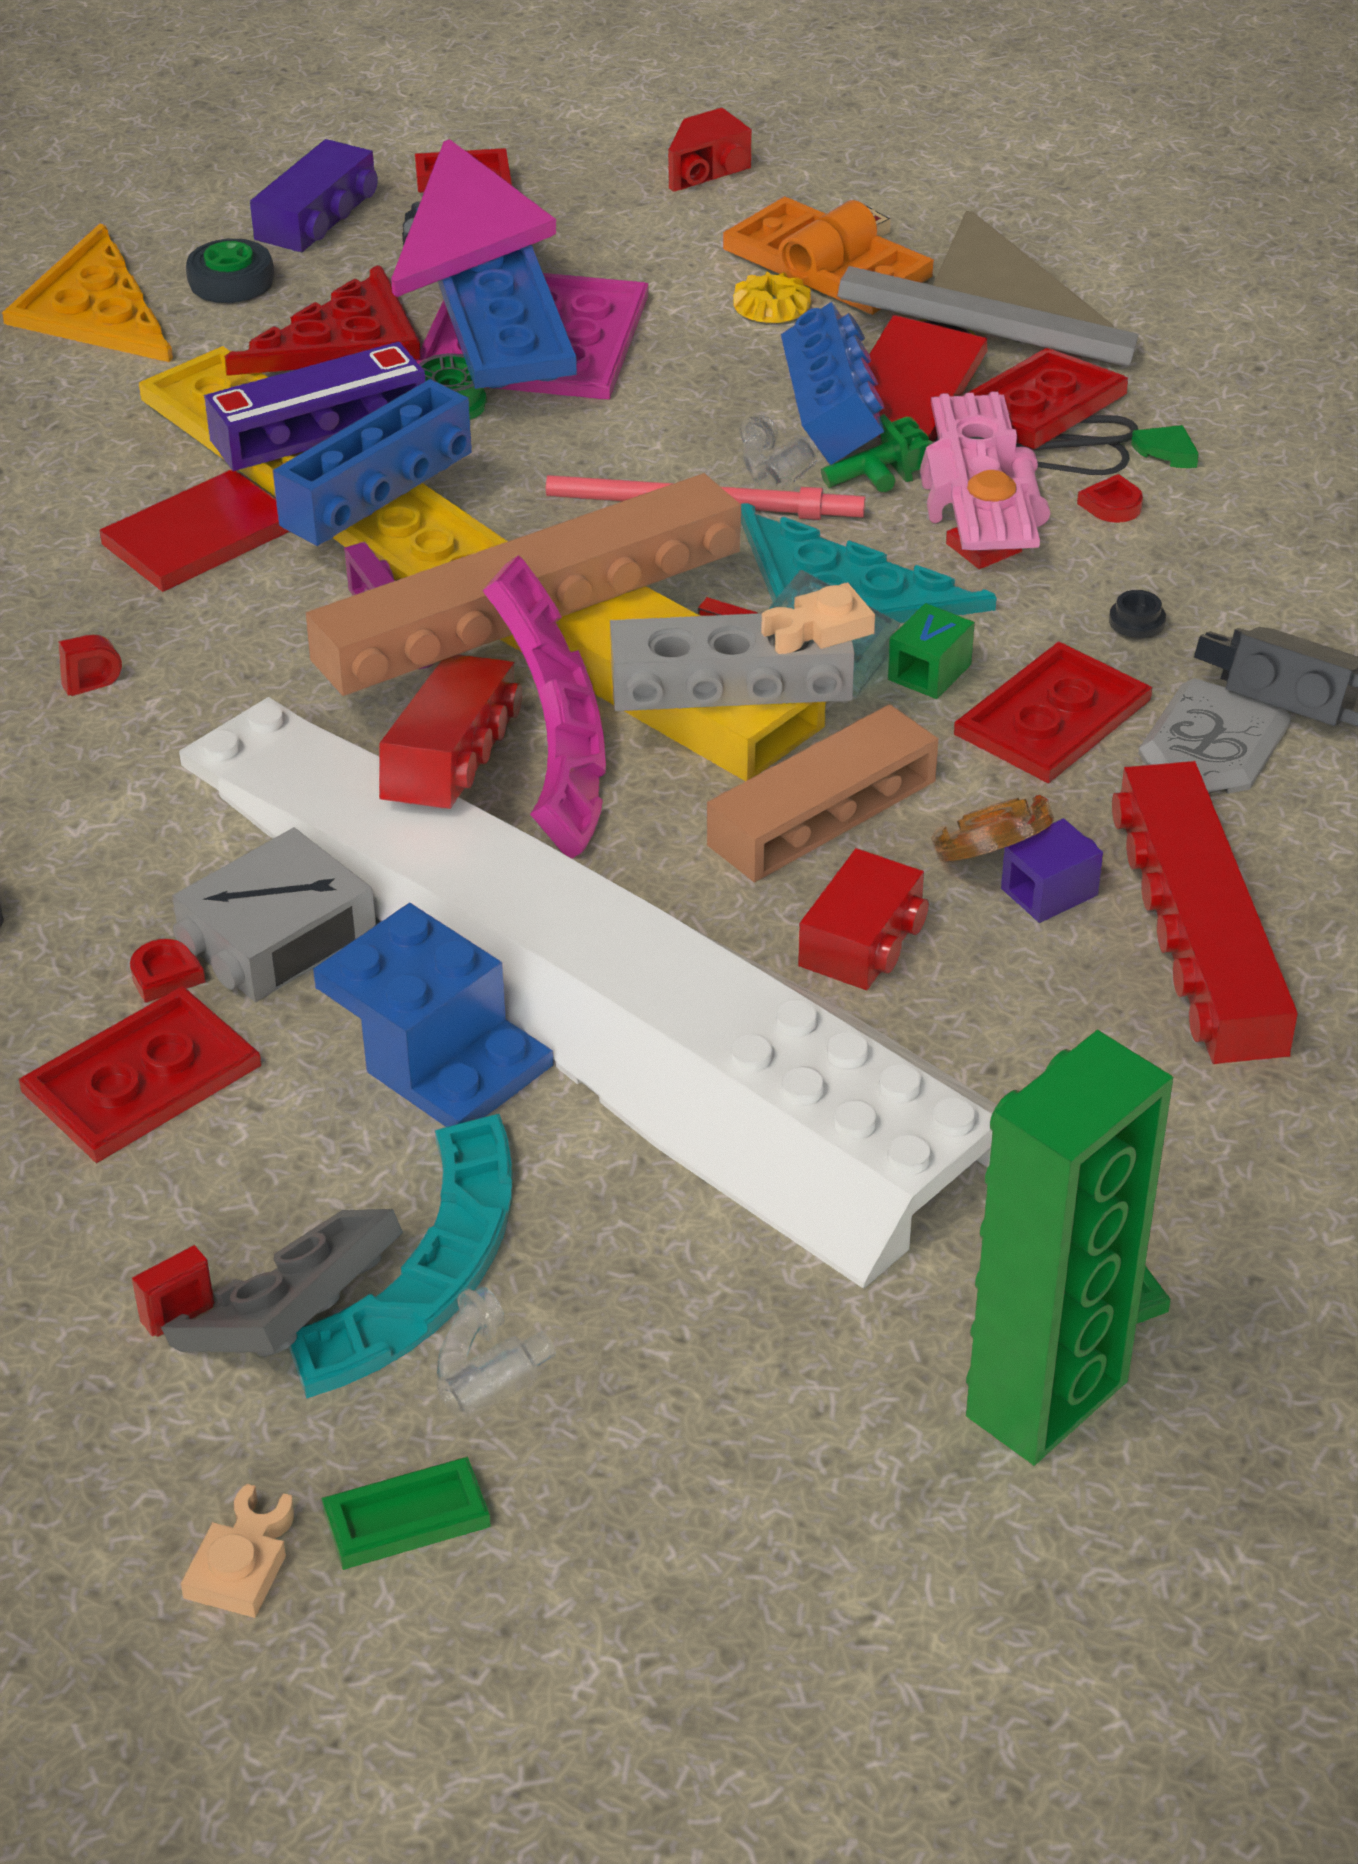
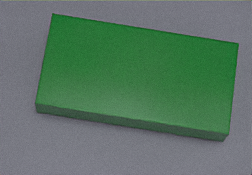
(405, 1512)

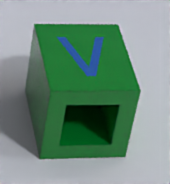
(930, 650)

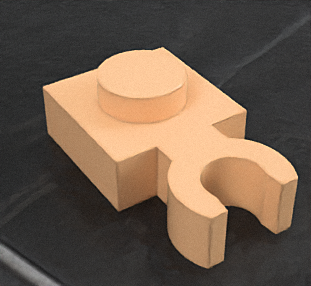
(825, 616)
(240, 1562)

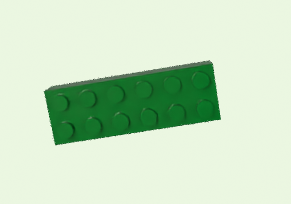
(1065, 1242)

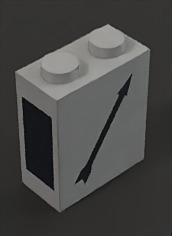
(273, 914)

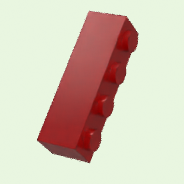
(448, 731)

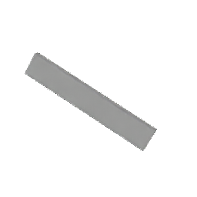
(988, 316)

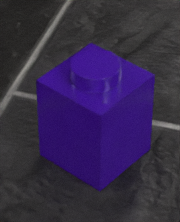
(1052, 870)

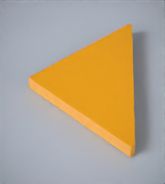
(91, 301)

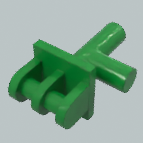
(901, 447)

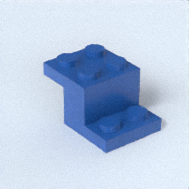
(433, 1017)

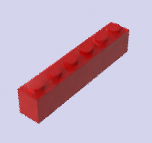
(1204, 914)

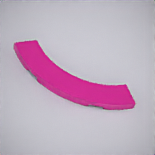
(575, 737)

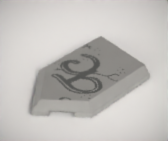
(1220, 731)

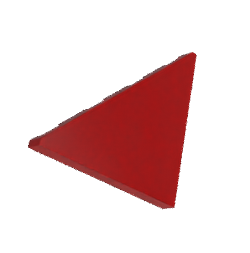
(353, 321)

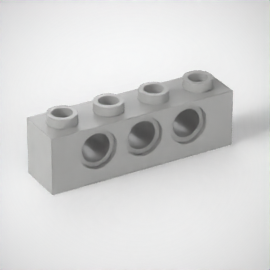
(720, 664)

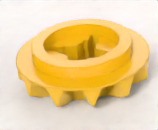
(754, 302)

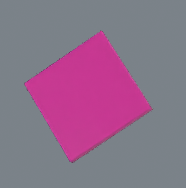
(599, 322)

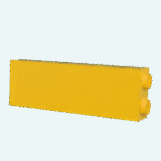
(733, 737)

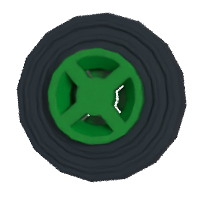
(230, 270)

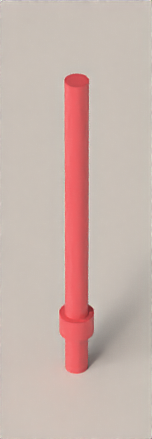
(808, 503)

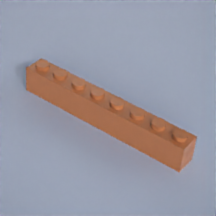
(576, 562)

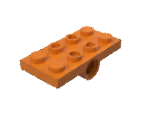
(822, 245)

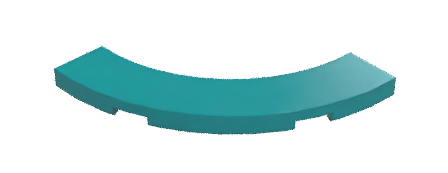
(445, 1263)

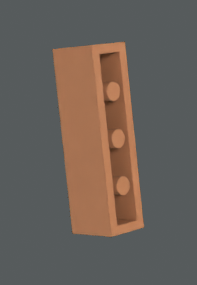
(821, 792)

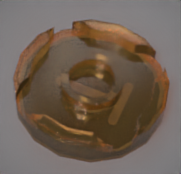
(993, 828)

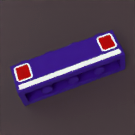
(306, 405)

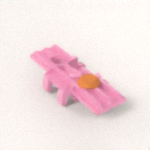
(985, 478)

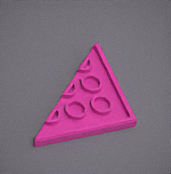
(465, 222)

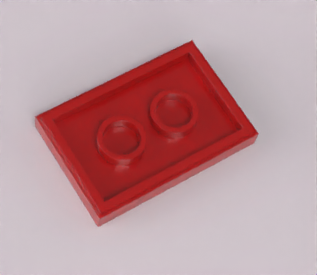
(920, 363)
(1053, 394)
(195, 530)
(1053, 711)
(139, 1073)

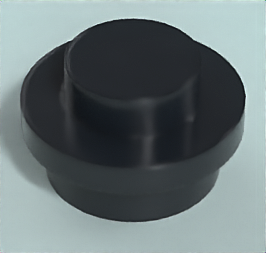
(1137, 614)

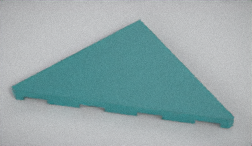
(891, 589)

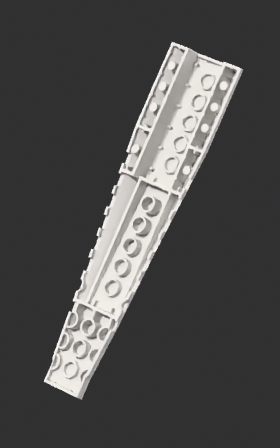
(676, 1034)

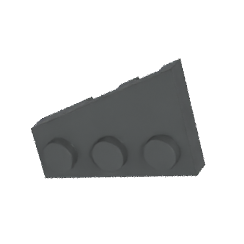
(274, 1305)

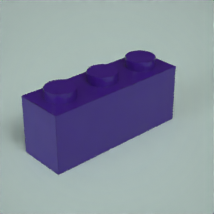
(313, 195)

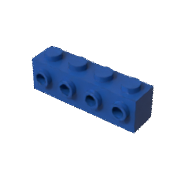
(833, 381)
(372, 462)

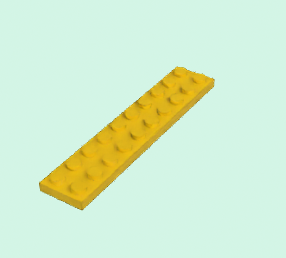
(408, 533)

